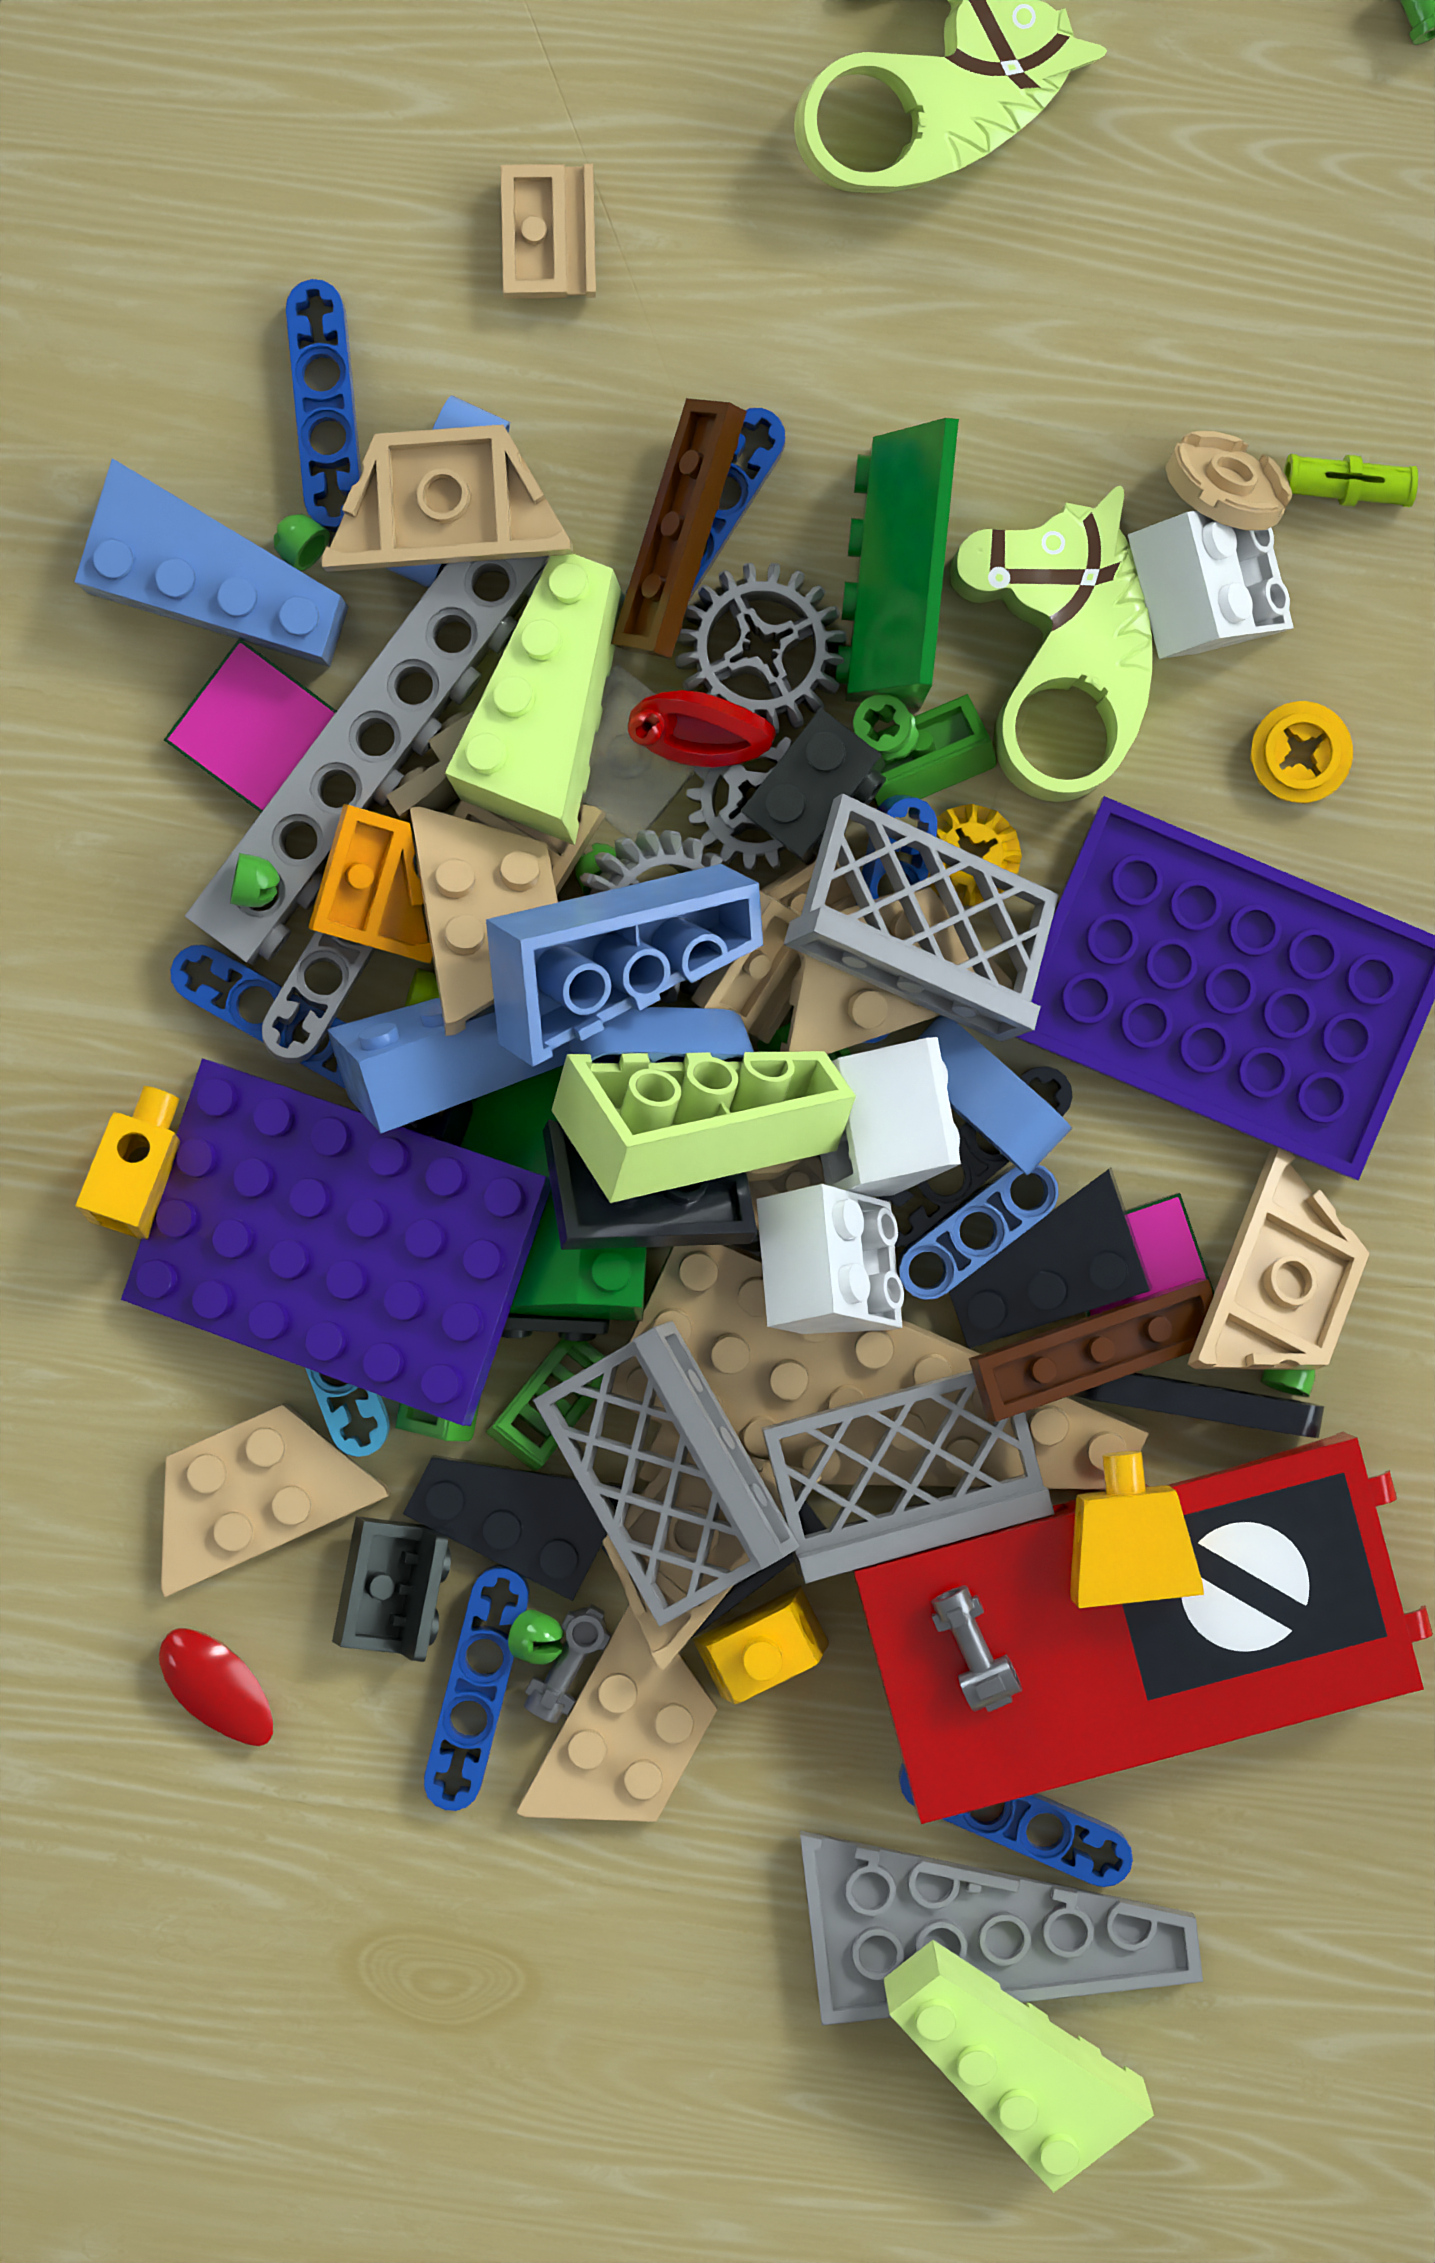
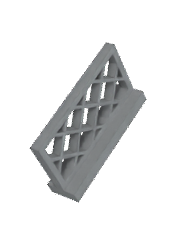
(923, 972)
(717, 1456)
(911, 1527)

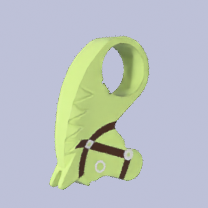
(995, 78)
(1086, 598)

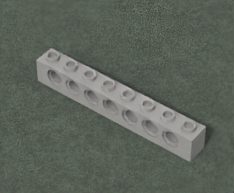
(340, 750)

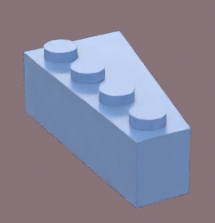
(192, 569)
(600, 954)
(407, 1068)

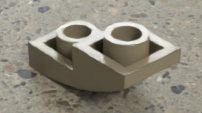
(429, 785)

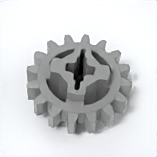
(730, 818)

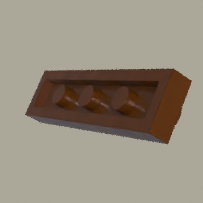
(679, 527)
(1091, 1350)

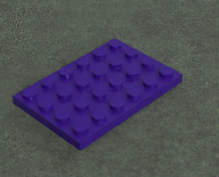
(1232, 988)
(338, 1242)

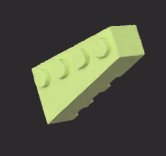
(543, 704)
(698, 1118)
(1024, 2074)

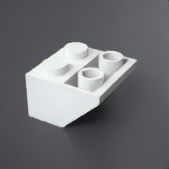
(1208, 584)
(898, 1123)
(829, 1261)

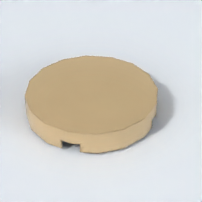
(1226, 482)

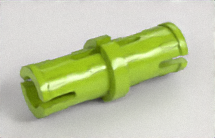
(1351, 480)

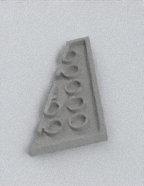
(1028, 1934)

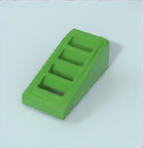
(515, 1441)

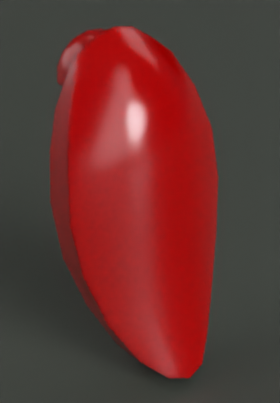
(699, 729)
(215, 1686)

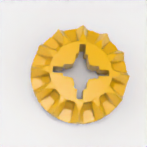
(1330, 759)
(979, 826)

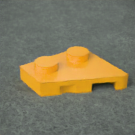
(372, 886)

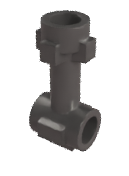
(584, 1635)
(989, 1680)

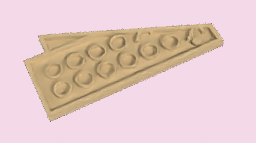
(781, 1375)

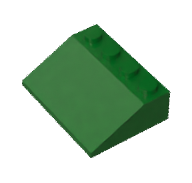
(899, 563)
(554, 1281)

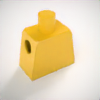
(125, 1193)
(1131, 1540)
(763, 1647)

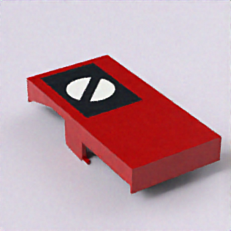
(1288, 1631)

